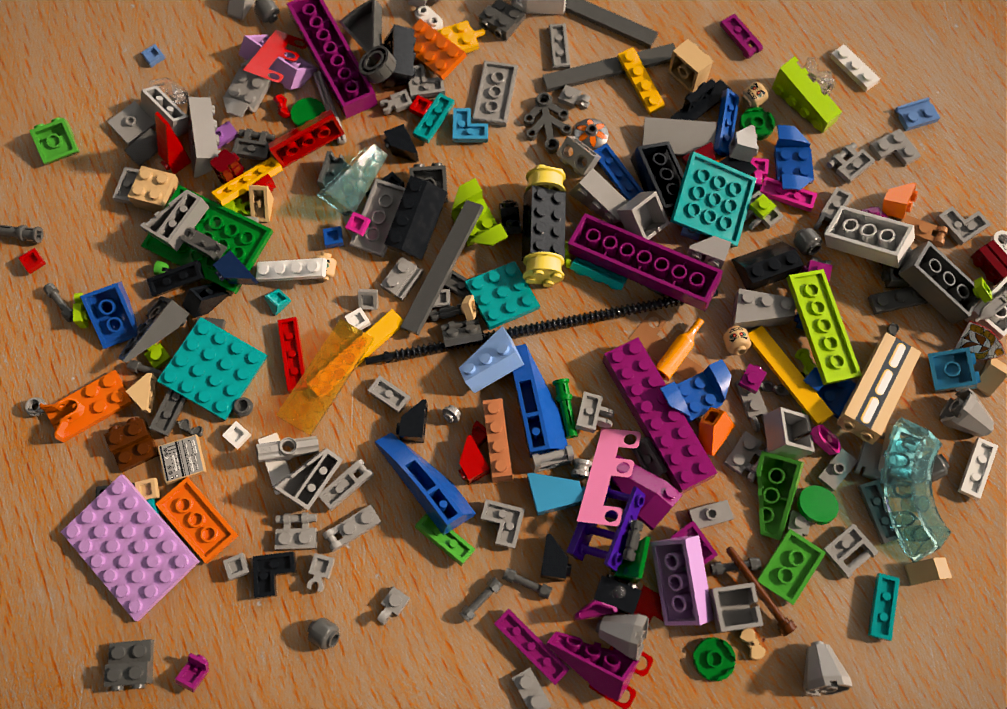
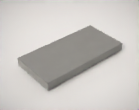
(495, 93)
(682, 135)
(381, 210)

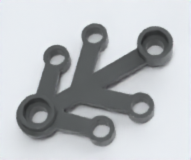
(547, 121)

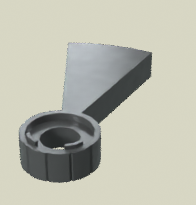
(365, 28)

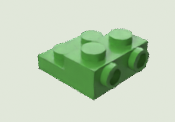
(54, 140)

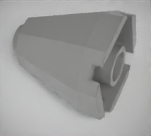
(967, 414)
(624, 633)
(824, 671)

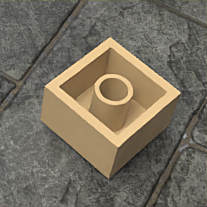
(690, 65)
(153, 189)

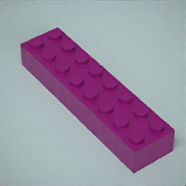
(332, 56)
(645, 262)
(666, 427)

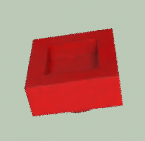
(420, 106)
(266, 181)
(32, 261)

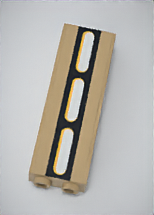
(878, 388)

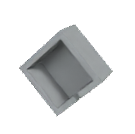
(644, 215)
(782, 428)
(732, 608)

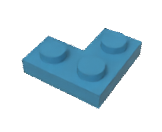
(465, 130)

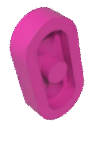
(825, 439)

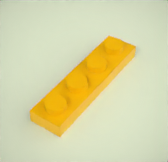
(641, 80)
(240, 184)

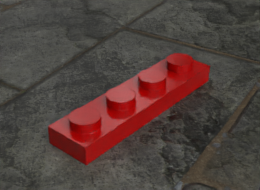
(291, 351)

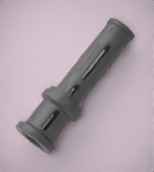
(22, 233)

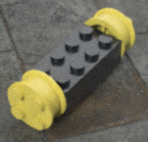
(544, 226)

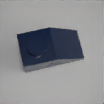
(233, 270)

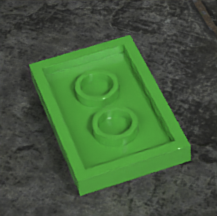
(791, 566)

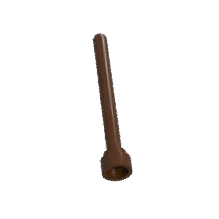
(785, 625)

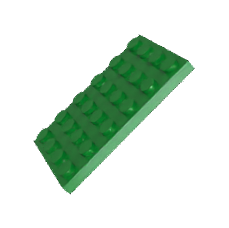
(233, 230)

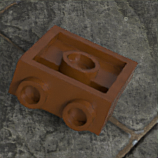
(131, 443)

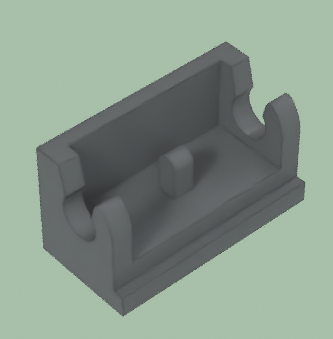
(330, 168)
(204, 245)

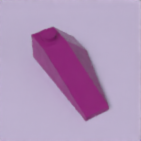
(659, 493)
(602, 668)

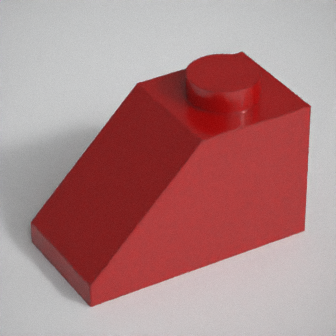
(472, 462)

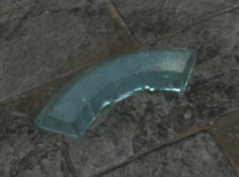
(909, 489)

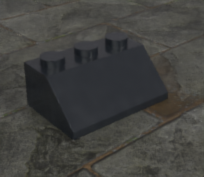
(401, 45)
(768, 265)

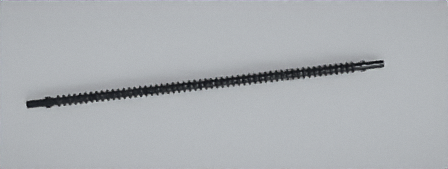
(388, 356)

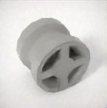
(581, 468)

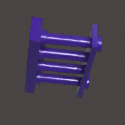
(584, 531)

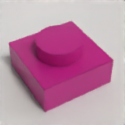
(358, 224)

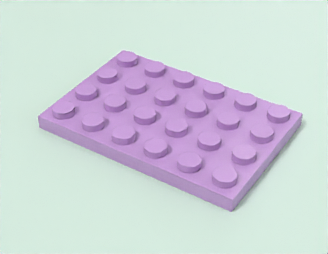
(130, 547)

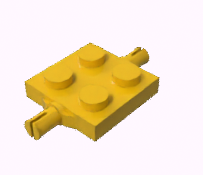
(463, 36)

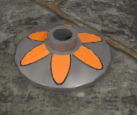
(591, 139)

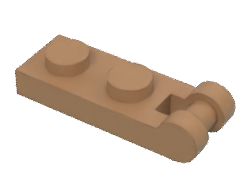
(924, 230)

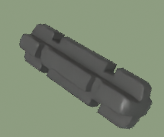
(446, 312)
(632, 540)

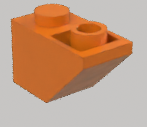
(900, 200)
(714, 430)

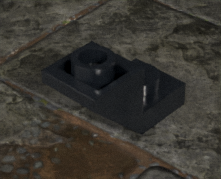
(510, 217)

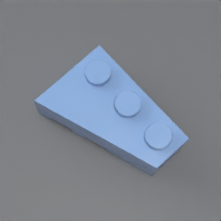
(491, 361)

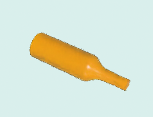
(678, 351)

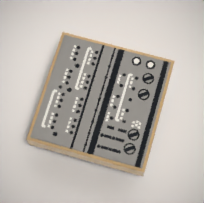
(182, 459)

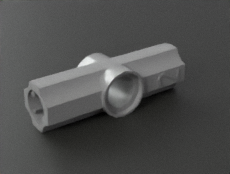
(274, 450)

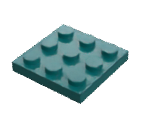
(502, 295)

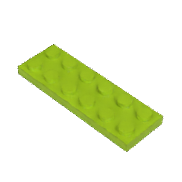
(823, 327)

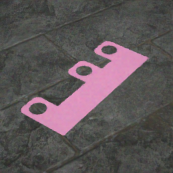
(602, 468)

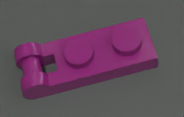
(741, 36)

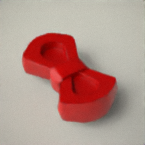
(282, 110)

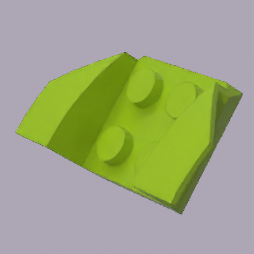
(486, 228)

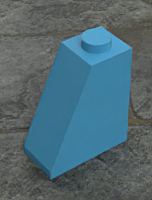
(554, 493)

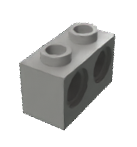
(580, 151)

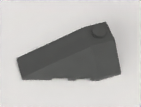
(162, 320)

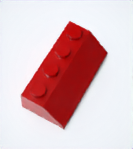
(306, 138)

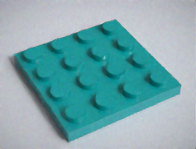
(713, 199)
(212, 368)

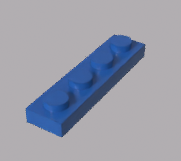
(726, 122)
(617, 173)

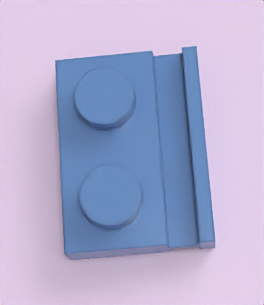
(917, 114)

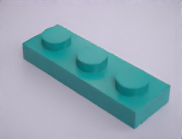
(433, 118)
(598, 273)
(883, 607)

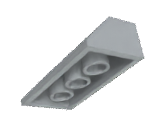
(202, 134)

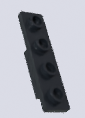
(701, 100)

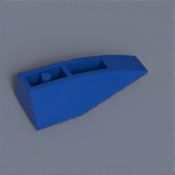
(537, 407)
(430, 487)

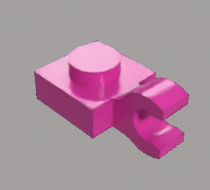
(762, 170)

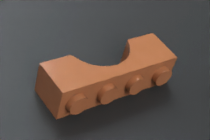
(497, 440)

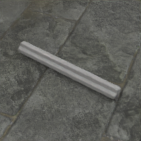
(327, 100)

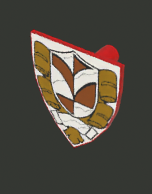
(981, 342)

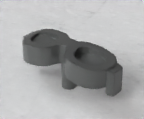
(767, 386)

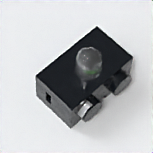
(618, 594)

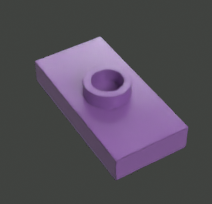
(226, 134)

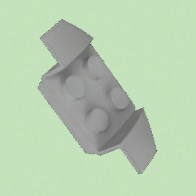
(245, 92)

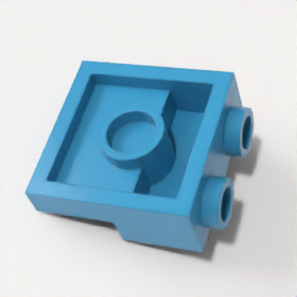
(953, 370)

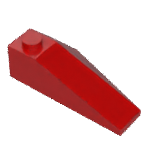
(169, 146)

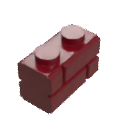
(227, 166)
(991, 261)

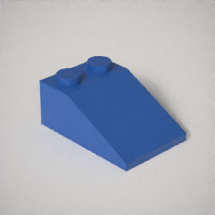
(111, 314)

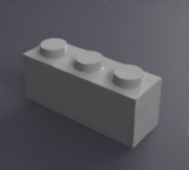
(155, 100)

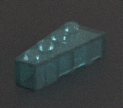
(354, 180)

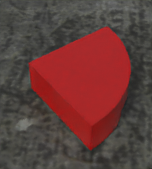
(479, 433)

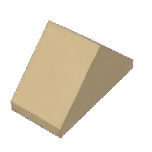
(260, 202)
(991, 376)
(144, 392)
(927, 571)

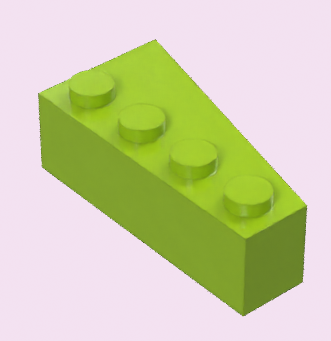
(805, 96)

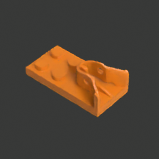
(87, 406)

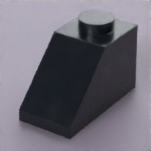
(400, 143)
(204, 299)
(413, 423)
(555, 561)

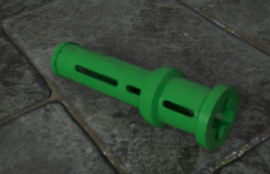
(564, 399)

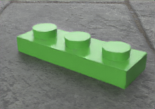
(449, 543)

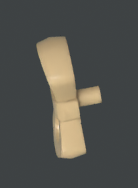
(756, 650)

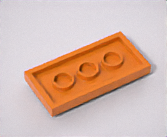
(436, 50)
(197, 520)

